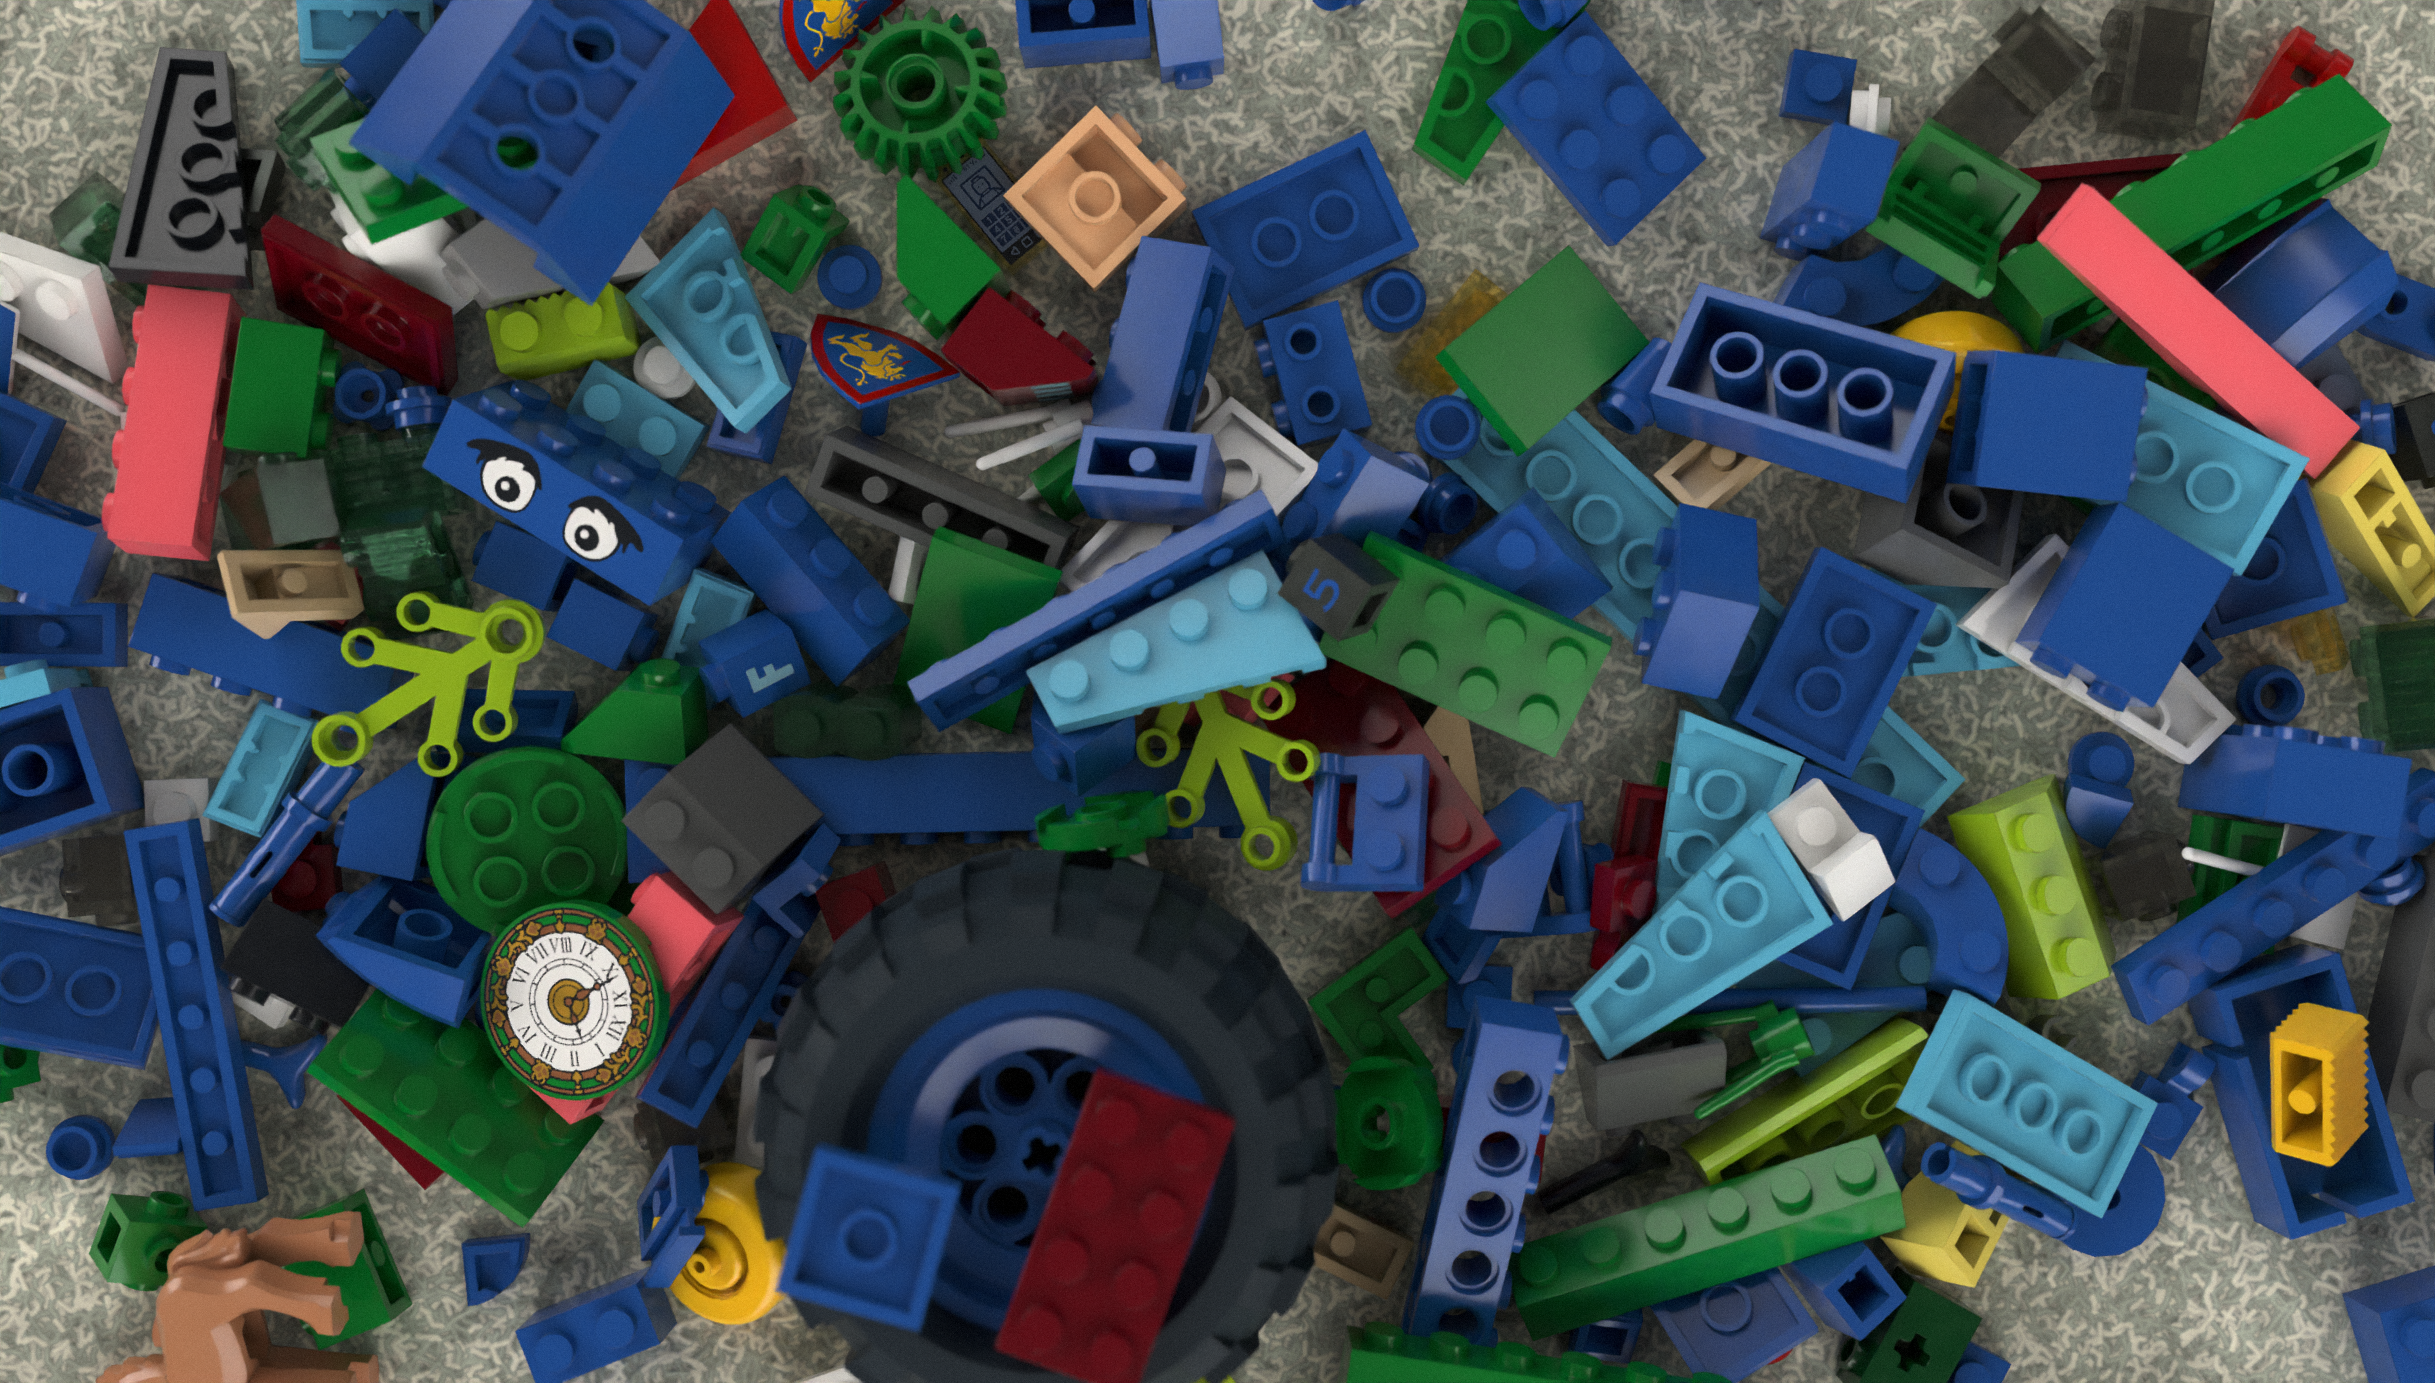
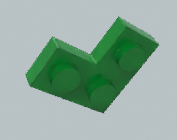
(1366, 999)

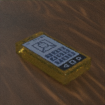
(981, 202)

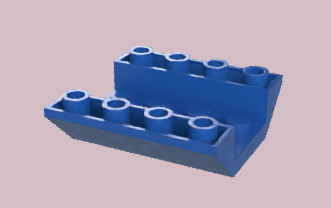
(602, 132)

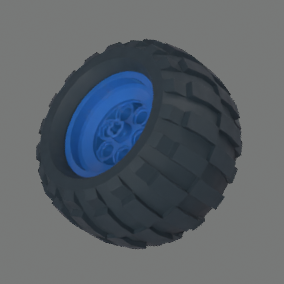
(1057, 976)

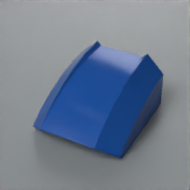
(2305, 282)
(410, 947)

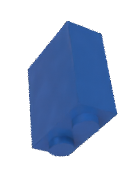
(2047, 425)
(2123, 607)

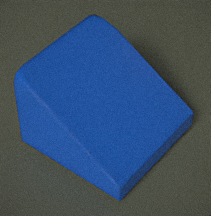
(150, 1130)
(1609, 1338)

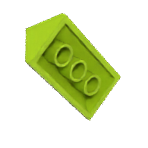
(1807, 1114)

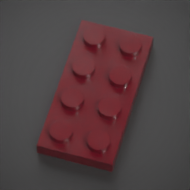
(1363, 716)
(1115, 1231)

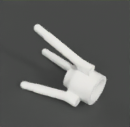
(1060, 432)

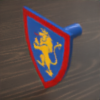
(821, 29)
(873, 366)

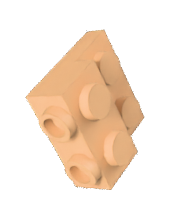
(1098, 197)

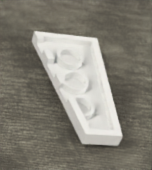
(62, 305)
(2183, 718)

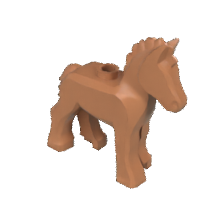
(216, 1300)

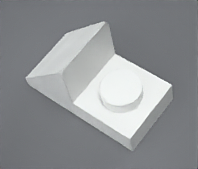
(1831, 850)

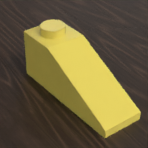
(2377, 524)
(1943, 1234)

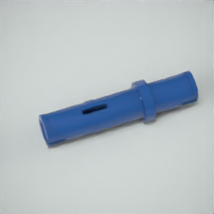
(284, 841)
(1985, 1185)

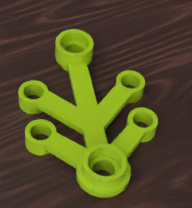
(440, 676)
(1223, 739)

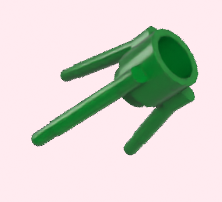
(1777, 1042)

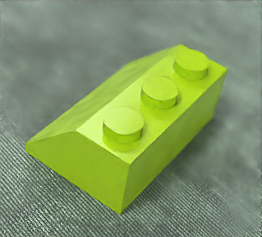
(2042, 887)

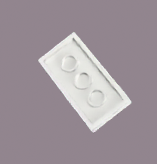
(1253, 459)

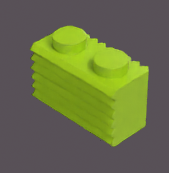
(562, 333)

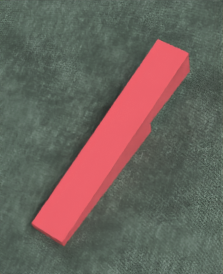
(2194, 330)

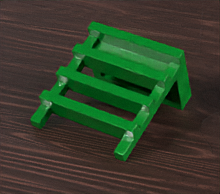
(1952, 207)

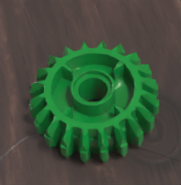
(912, 58)

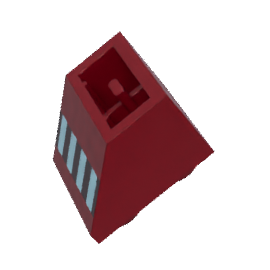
(1014, 358)

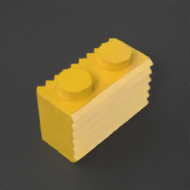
(2318, 1083)

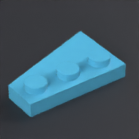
(713, 322)

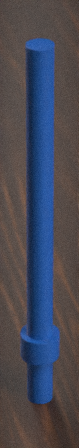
(1802, 998)

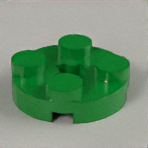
(1106, 821)
(1415, 1122)

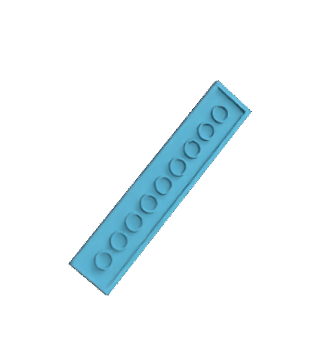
(1616, 522)

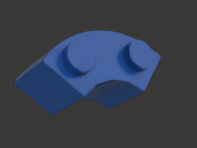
(1861, 290)
(1955, 917)

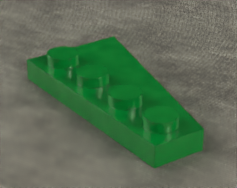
(1484, 54)

